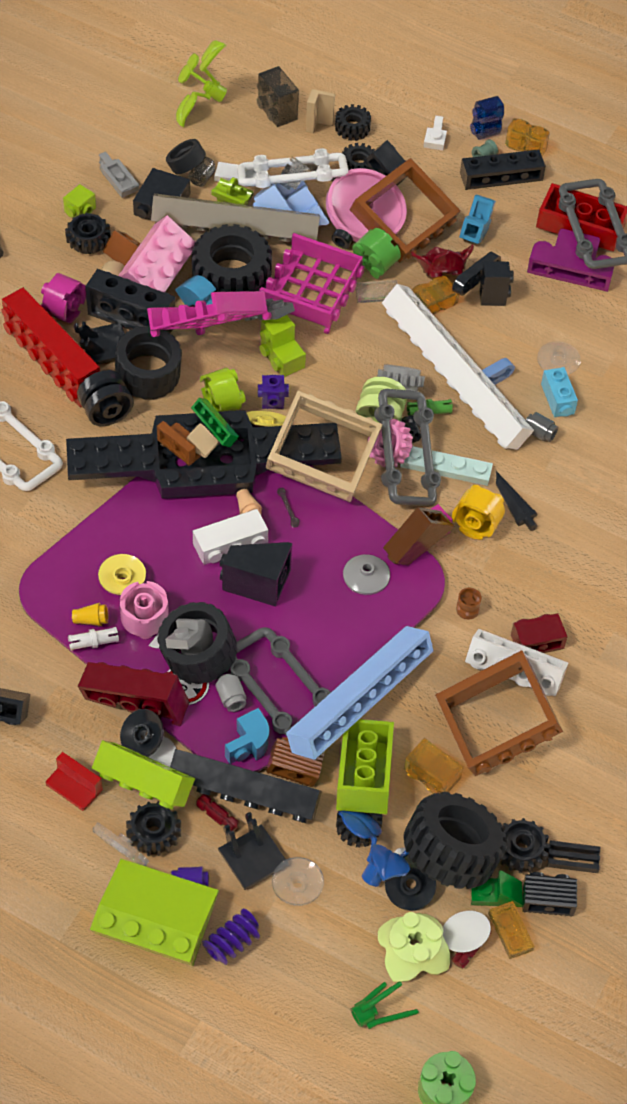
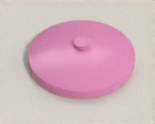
(344, 191)

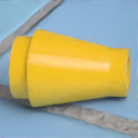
(91, 615)

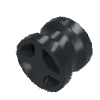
(414, 428)

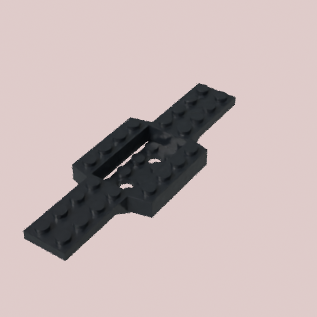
(146, 458)

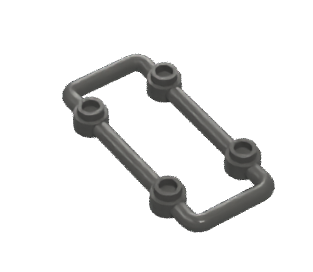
(606, 198)
(392, 476)
(281, 649)

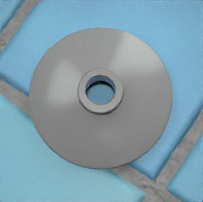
(366, 581)

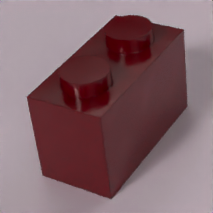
(540, 633)

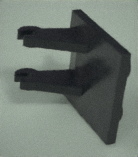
(100, 341)
(251, 855)

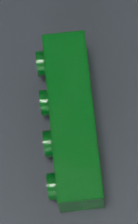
(214, 422)

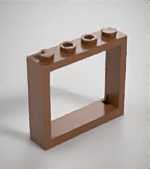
(429, 189)
(483, 681)

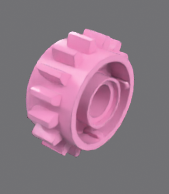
(400, 443)

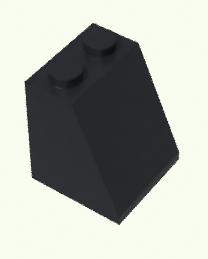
(256, 570)

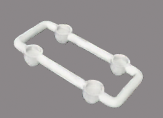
(262, 164)
(45, 452)

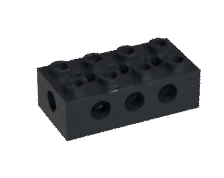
(123, 300)

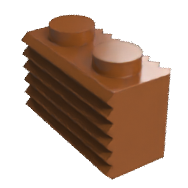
(293, 766)

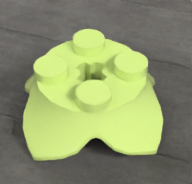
(407, 960)

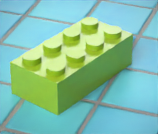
(365, 767)

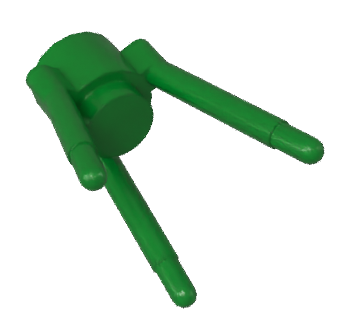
(365, 1010)

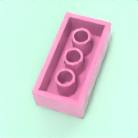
(159, 255)

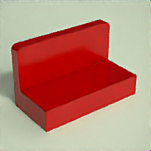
(74, 782)

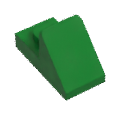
(498, 891)

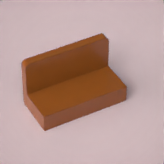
(121, 247)
(176, 441)

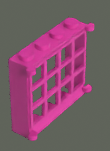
(306, 308)
(225, 309)

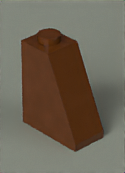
(417, 535)

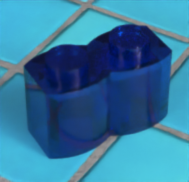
(487, 117)

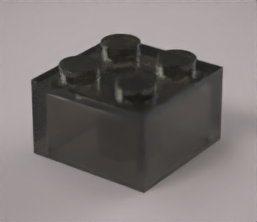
(278, 96)

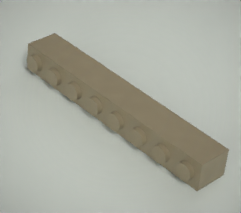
(211, 214)

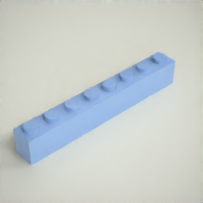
(359, 692)

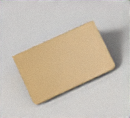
(319, 109)

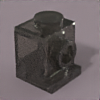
(295, 167)

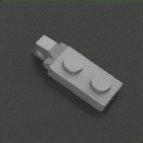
(118, 175)

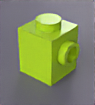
(79, 201)

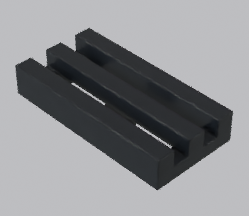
(574, 852)

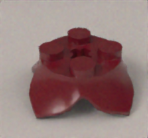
(443, 260)

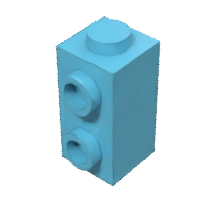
(559, 392)

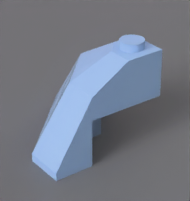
(298, 200)

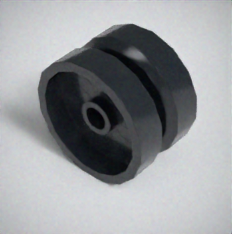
(105, 398)

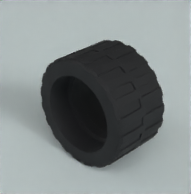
(148, 383)
(205, 665)

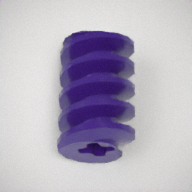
(232, 936)

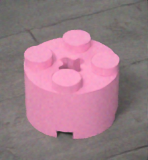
(143, 608)

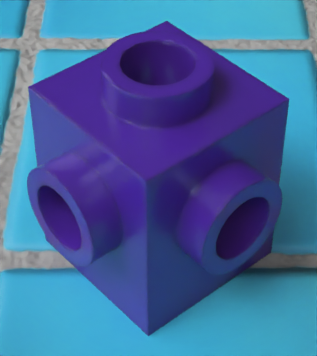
(273, 391)

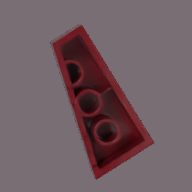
(135, 690)

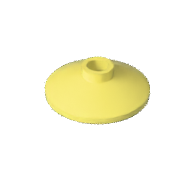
(266, 418)
(121, 567)

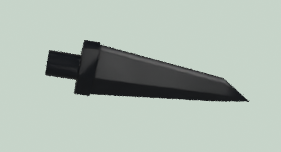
(517, 505)

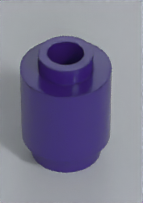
(193, 874)

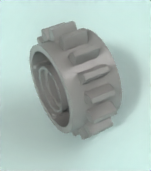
(407, 377)

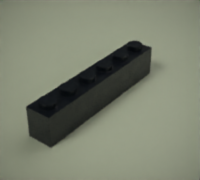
(249, 786)

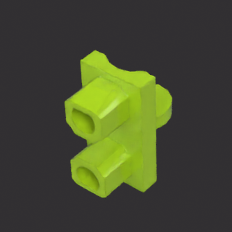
(231, 192)

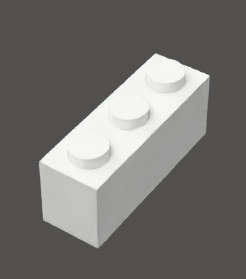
(238, 530)

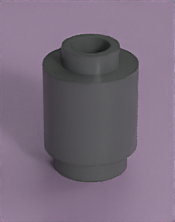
(543, 427)

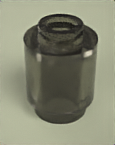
(202, 173)

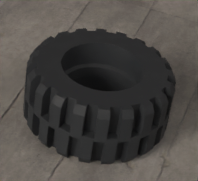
(233, 244)
(454, 840)

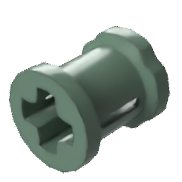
(488, 148)

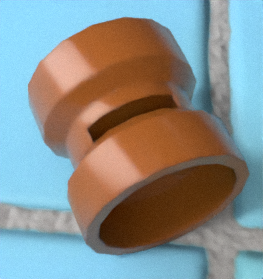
(468, 603)

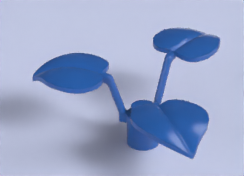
(382, 862)

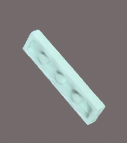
(451, 466)

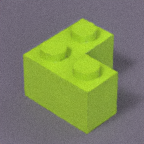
(280, 345)

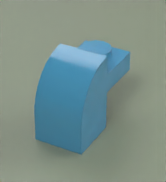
(478, 221)
(195, 290)
(253, 738)

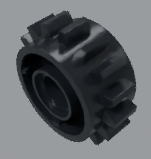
(87, 233)
(535, 840)
(153, 841)

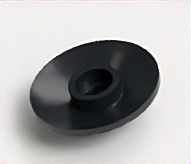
(135, 728)
(407, 897)

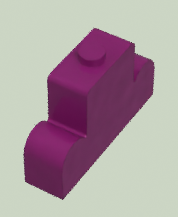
(563, 264)

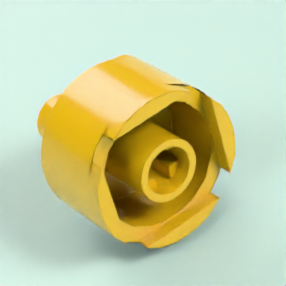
(478, 512)

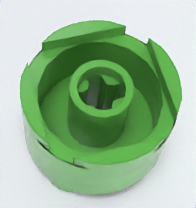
(377, 251)
(449, 1068)

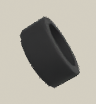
(185, 156)

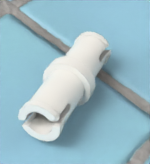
(93, 638)

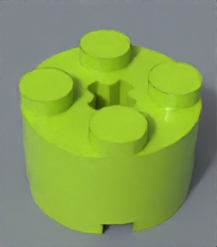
(222, 390)

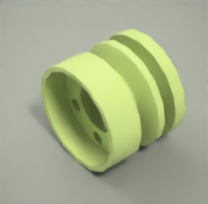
(369, 397)

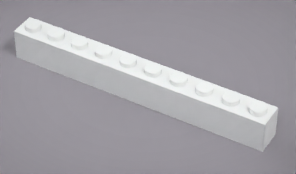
(457, 367)

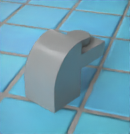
(190, 636)

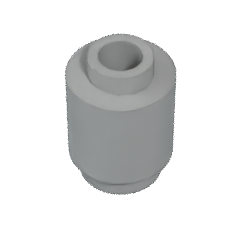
(231, 692)

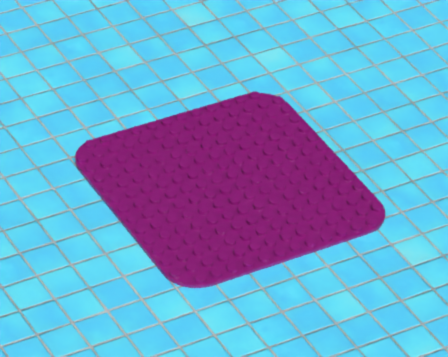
(322, 618)

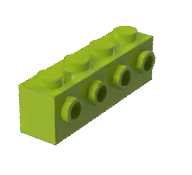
(143, 774)

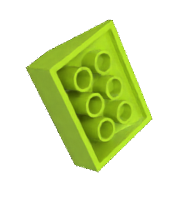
(155, 912)

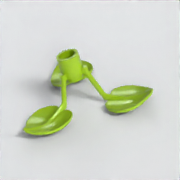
(212, 88)

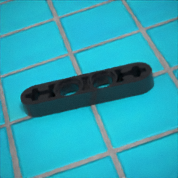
(472, 276)

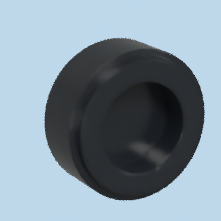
(342, 238)

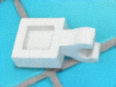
(435, 136)

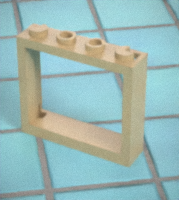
(309, 475)

